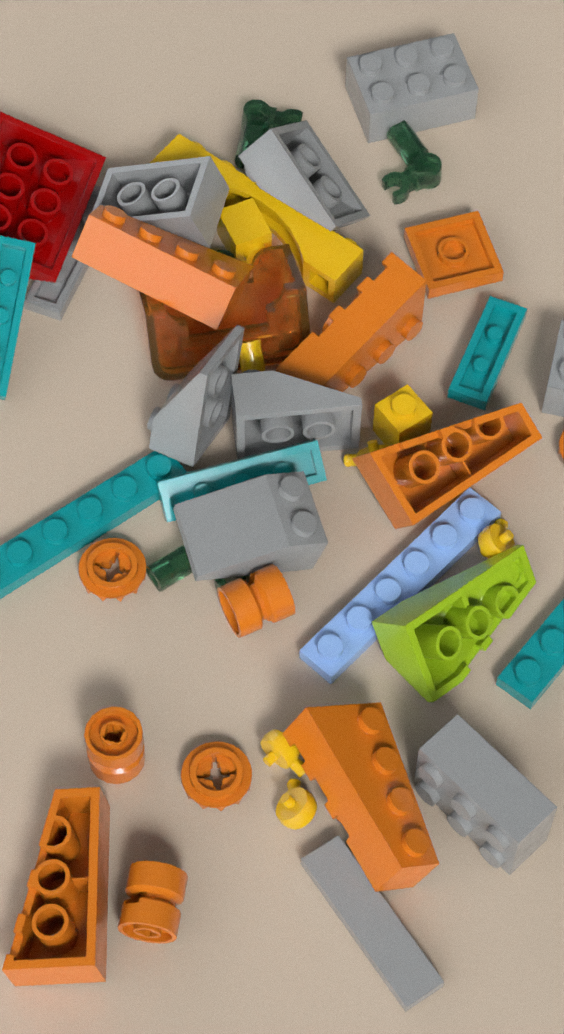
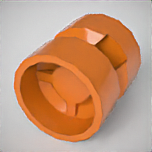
(252, 602)
(115, 745)
(154, 894)

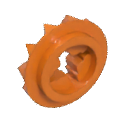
(103, 555)
(230, 761)

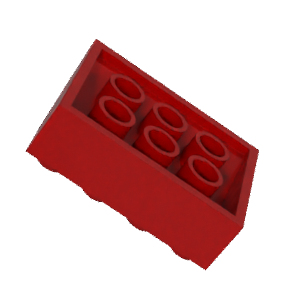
(43, 191)

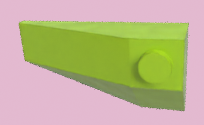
(445, 626)

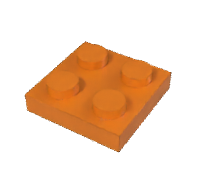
(453, 254)

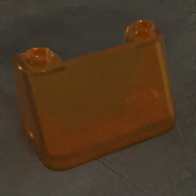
(269, 309)

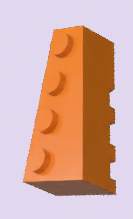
(163, 265)
(364, 332)
(433, 468)
(366, 790)
(66, 905)

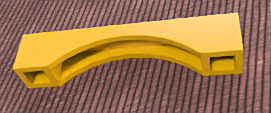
(323, 256)

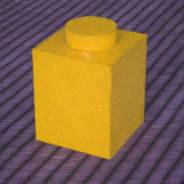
(244, 230)
(401, 417)

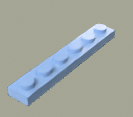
(408, 574)

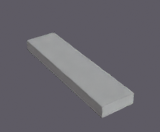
(54, 298)
(372, 923)

